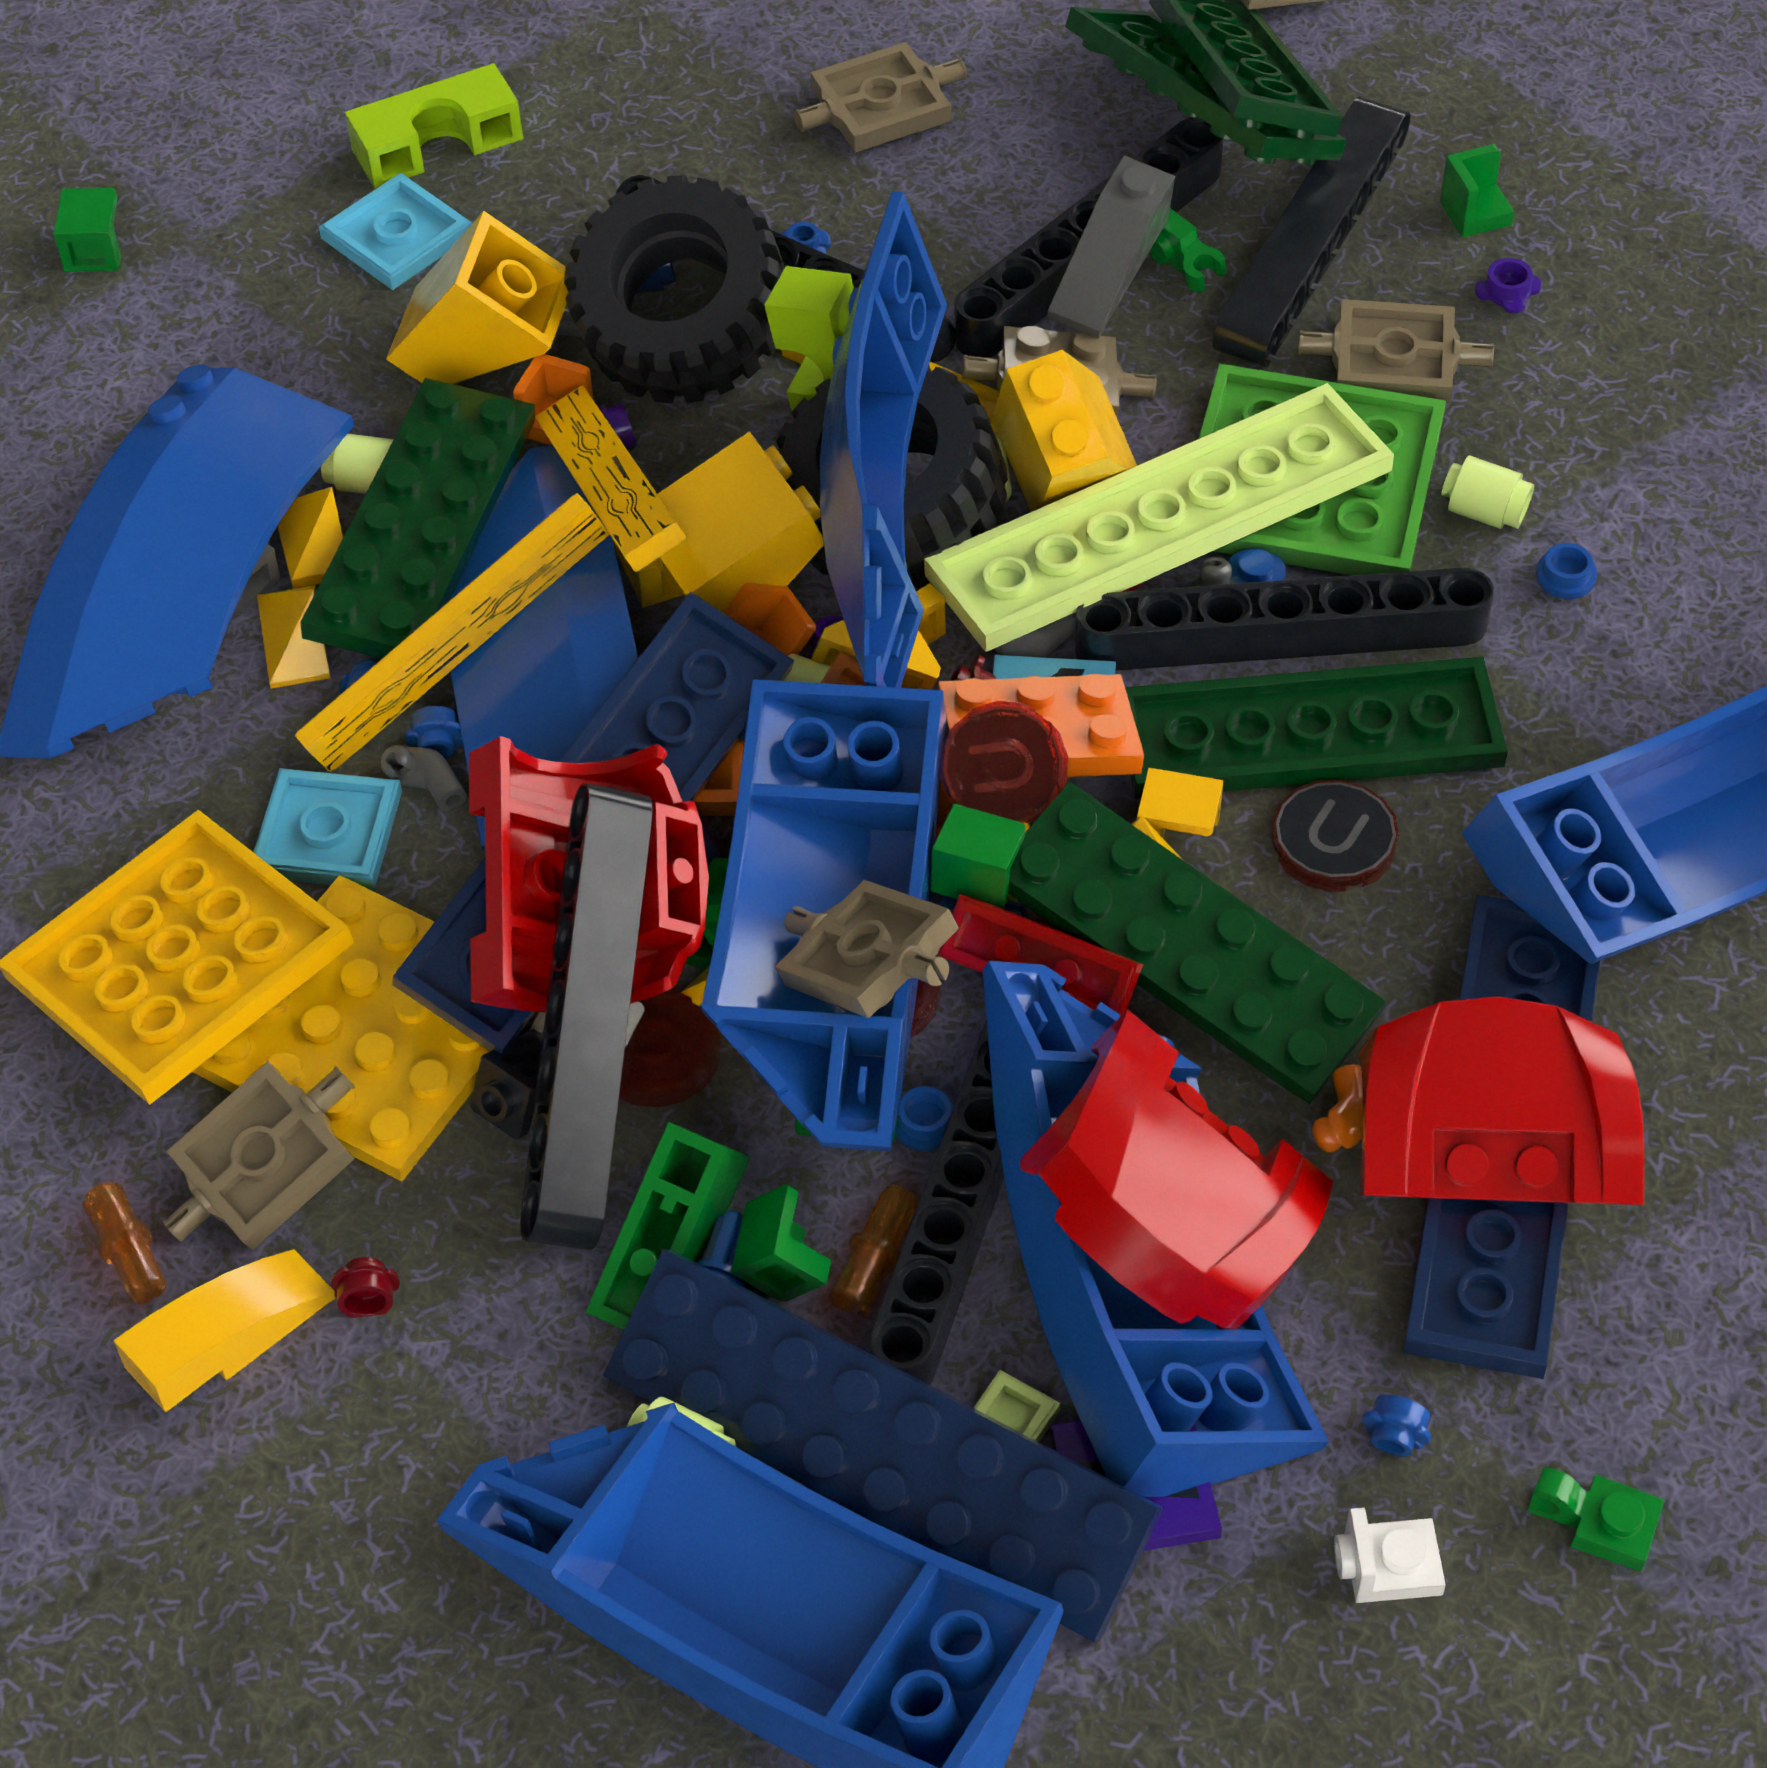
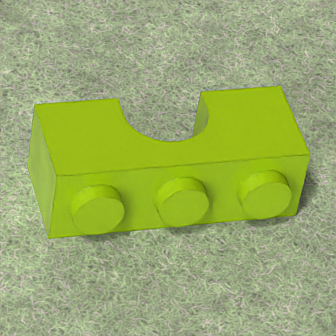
(465, 106)
(806, 317)

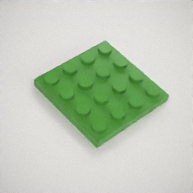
(1367, 526)

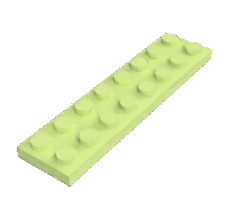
(1157, 516)

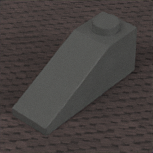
(1113, 246)

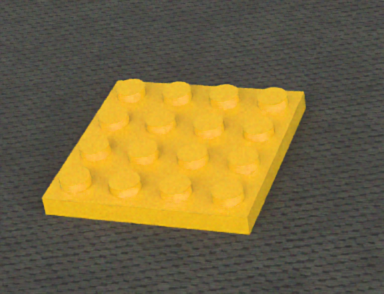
(175, 955)
(399, 1055)

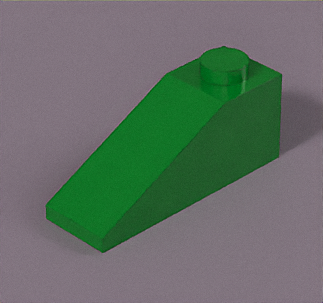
(673, 1210)

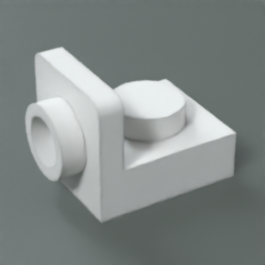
(1389, 1558)

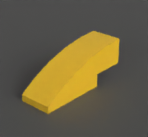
(221, 1326)

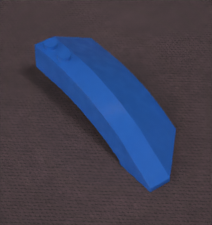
(867, 441)
(163, 554)
(560, 653)
(828, 796)
(1637, 835)
(1123, 1362)
(763, 1596)

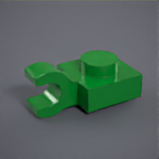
(1186, 253)
(1608, 1518)

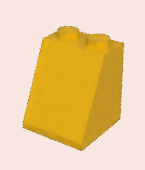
(481, 307)
(1058, 428)
(739, 524)

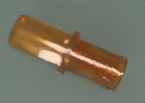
(124, 1242)
(874, 1251)

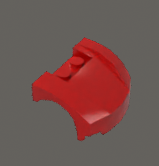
(525, 848)
(1500, 1106)
(1171, 1190)

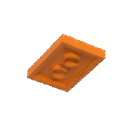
(1086, 710)

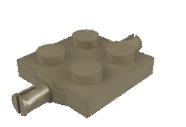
(881, 96)
(1033, 342)
(1397, 347)
(866, 947)
(260, 1155)

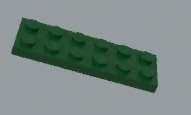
(1149, 50)
(1249, 66)
(418, 518)
(1322, 725)
(1196, 943)

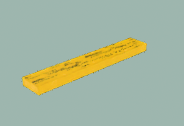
(610, 479)
(452, 633)

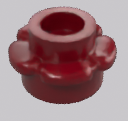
(361, 1280)

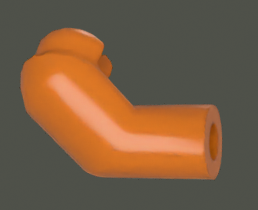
(1345, 1119)

